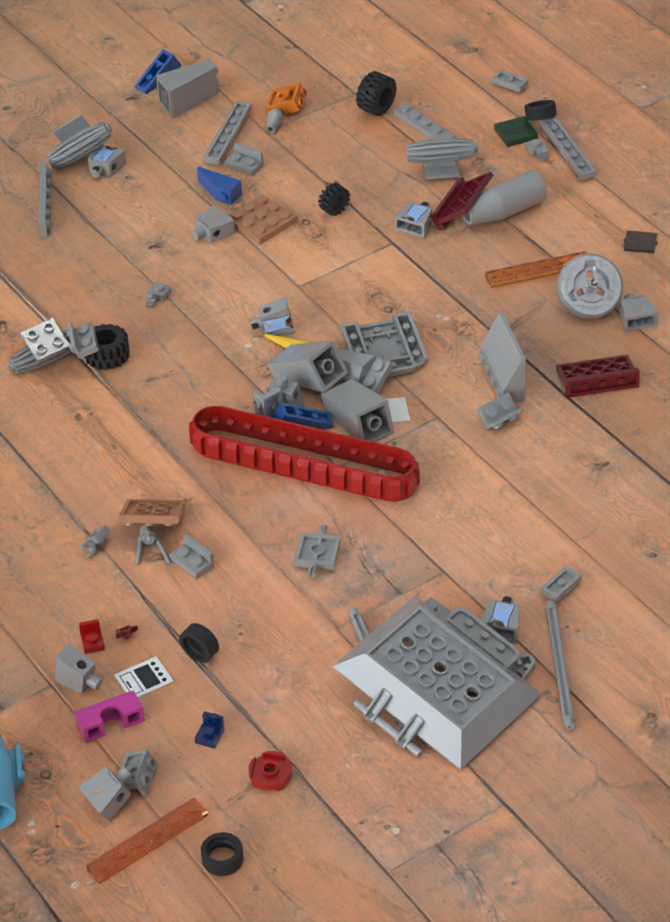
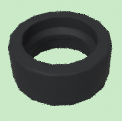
(540, 110)
(199, 643)
(220, 840)

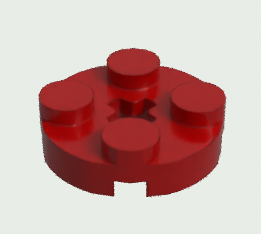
(270, 781)

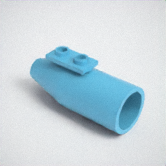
(10, 778)

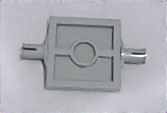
(317, 551)

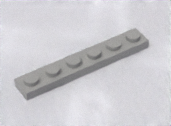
(421, 123)
(227, 133)
(568, 148)
(44, 199)

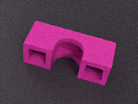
(123, 708)

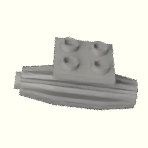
(77, 141)
(440, 155)
(44, 346)

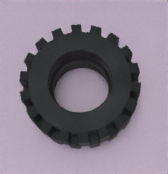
(376, 93)
(112, 346)

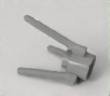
(148, 536)

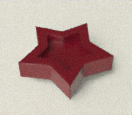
(126, 631)

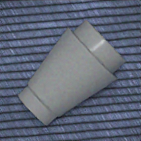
(273, 120)

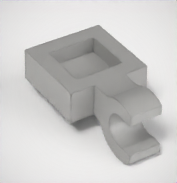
(538, 148)
(156, 293)
(96, 537)

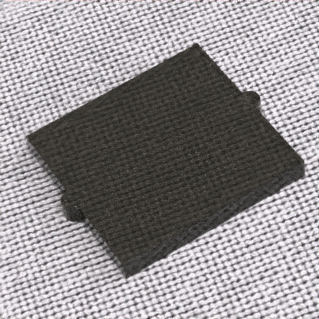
(640, 241)

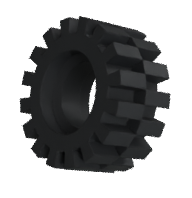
(334, 199)

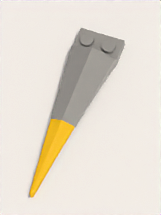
(361, 367)

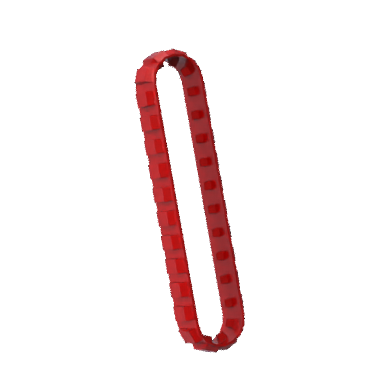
(302, 467)

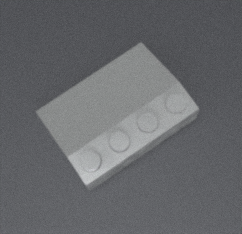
(504, 360)

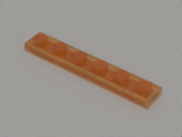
(528, 270)
(146, 840)

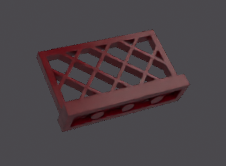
(459, 199)
(605, 381)

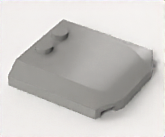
(389, 340)

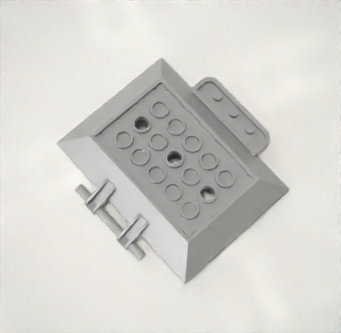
(434, 701)

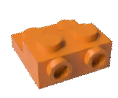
(287, 98)

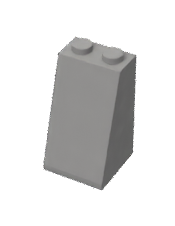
(187, 87)
(310, 365)
(359, 410)

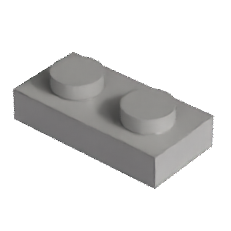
(510, 81)
(561, 584)

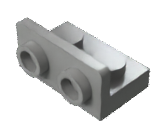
(245, 159)
(82, 339)
(267, 403)
(497, 411)
(193, 557)
(142, 767)

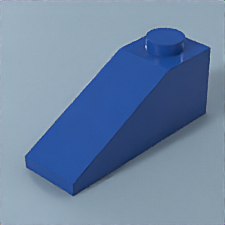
(163, 63)
(220, 186)
(303, 416)

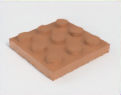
(262, 219)
(152, 512)

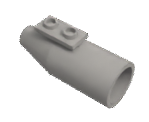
(507, 199)

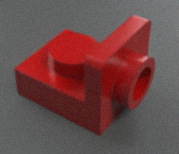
(91, 636)

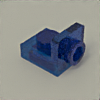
(210, 730)

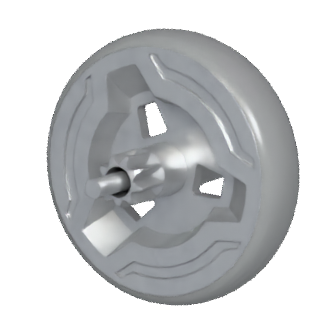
(605, 276)

